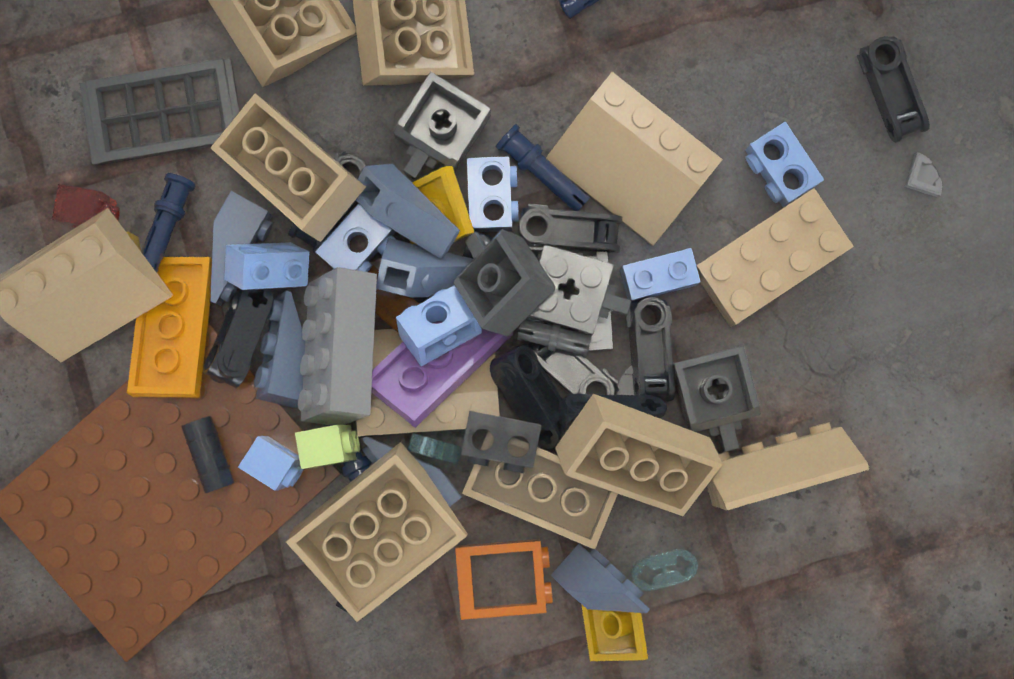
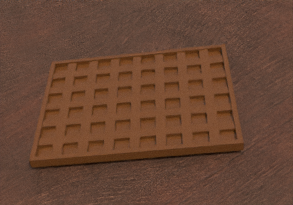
(127, 518)

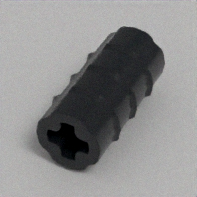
(207, 454)

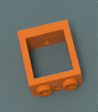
(465, 579)

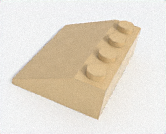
(283, 34)
(410, 38)
(633, 158)
(80, 288)
(475, 394)
(784, 466)
(377, 532)

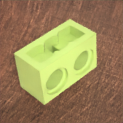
(327, 446)

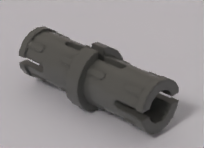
(554, 337)

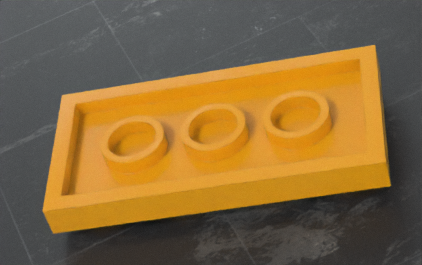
(173, 335)

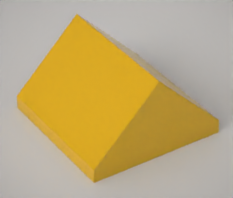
(614, 635)

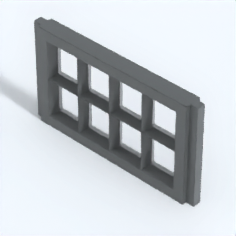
(97, 123)

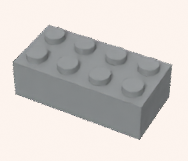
(338, 347)

